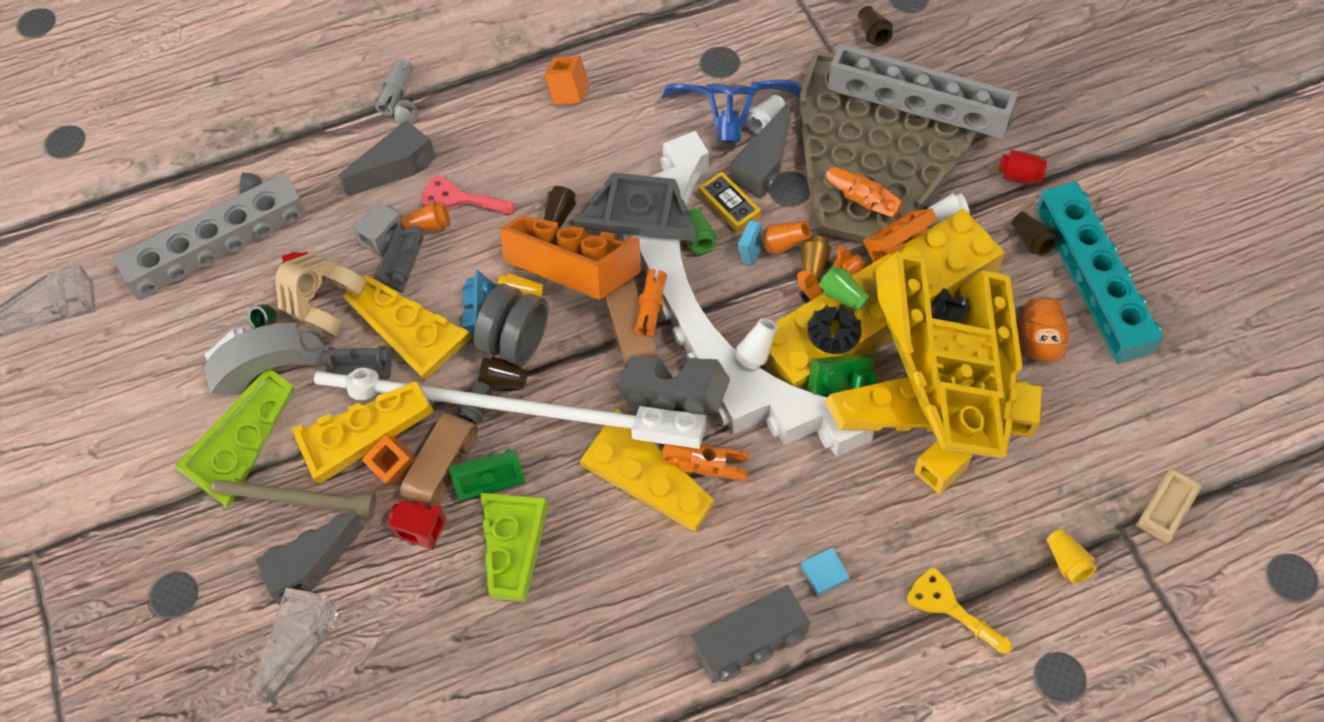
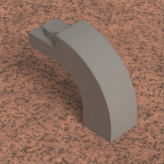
(257, 350)

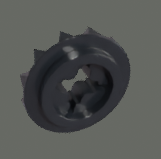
(844, 339)

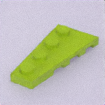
(237, 436)

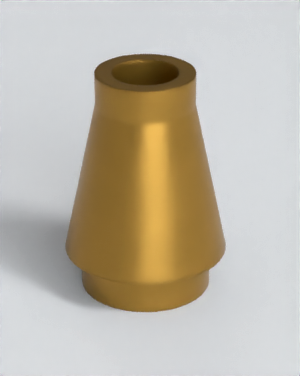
(815, 255)

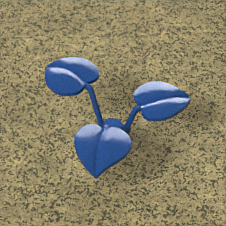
(729, 122)

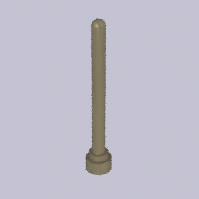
(362, 503)

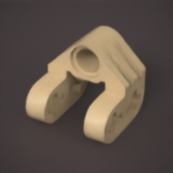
(298, 283)

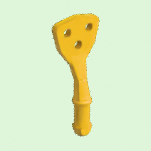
(949, 605)

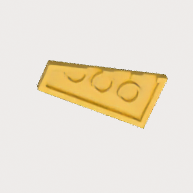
(412, 331)
(877, 407)
(638, 470)

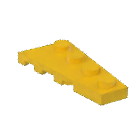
(347, 437)

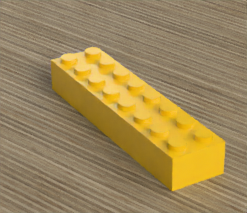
(953, 255)

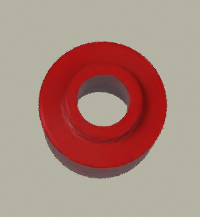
(1022, 167)

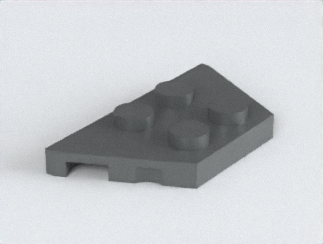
(638, 207)

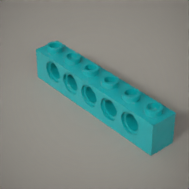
(1075, 223)

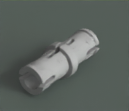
(394, 87)

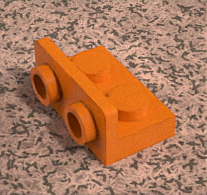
(899, 232)

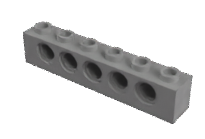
(921, 91)
(209, 236)

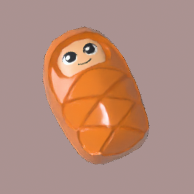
(1043, 330)

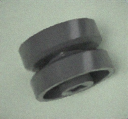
(511, 324)

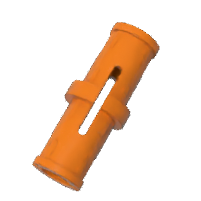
(650, 302)

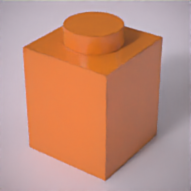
(567, 80)
(390, 459)

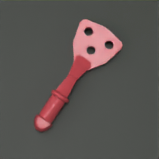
(455, 197)

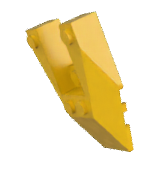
(956, 370)

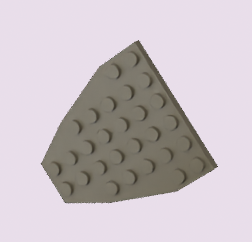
(883, 143)

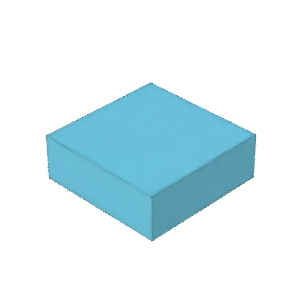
(750, 243)
(825, 572)

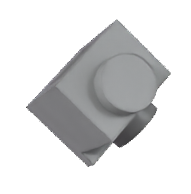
(378, 228)

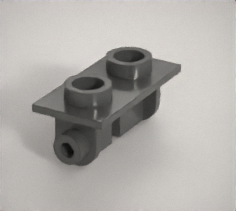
(400, 257)
(347, 360)

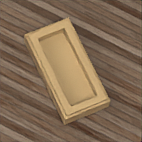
(1169, 505)

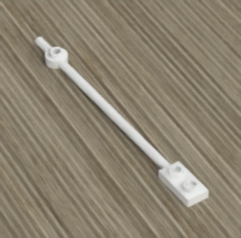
(648, 425)

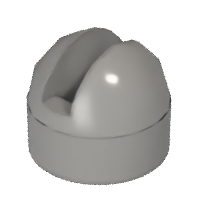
(402, 112)

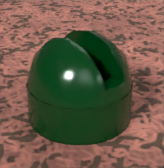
(260, 313)

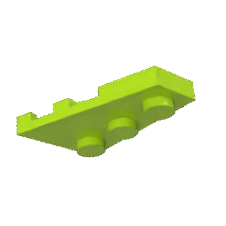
(513, 539)

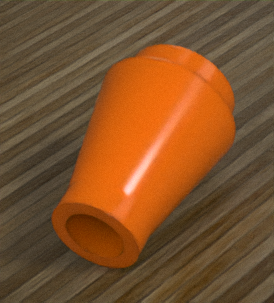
(429, 218)
(783, 236)

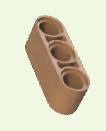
(623, 315)
(445, 447)

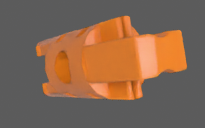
(865, 191)
(707, 460)

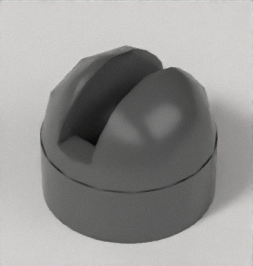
(249, 181)

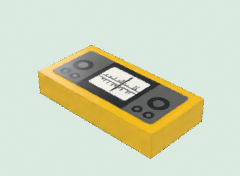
(729, 201)

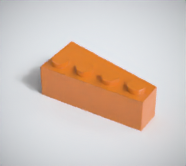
(570, 255)

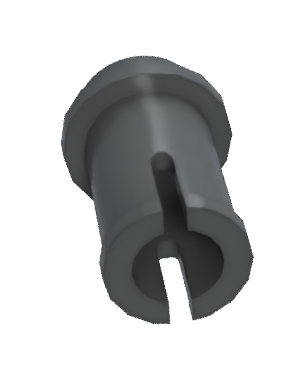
(472, 413)

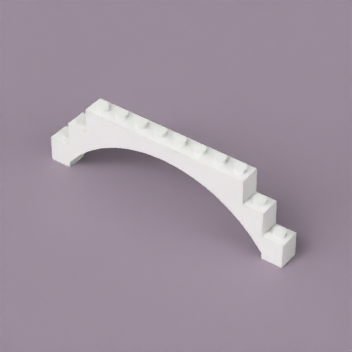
(751, 393)

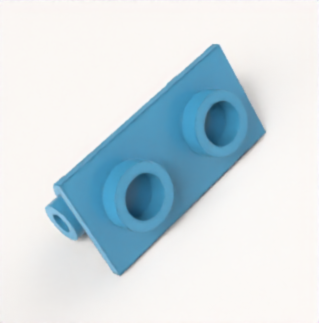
(474, 295)

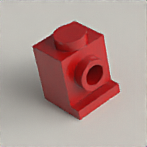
(417, 522)

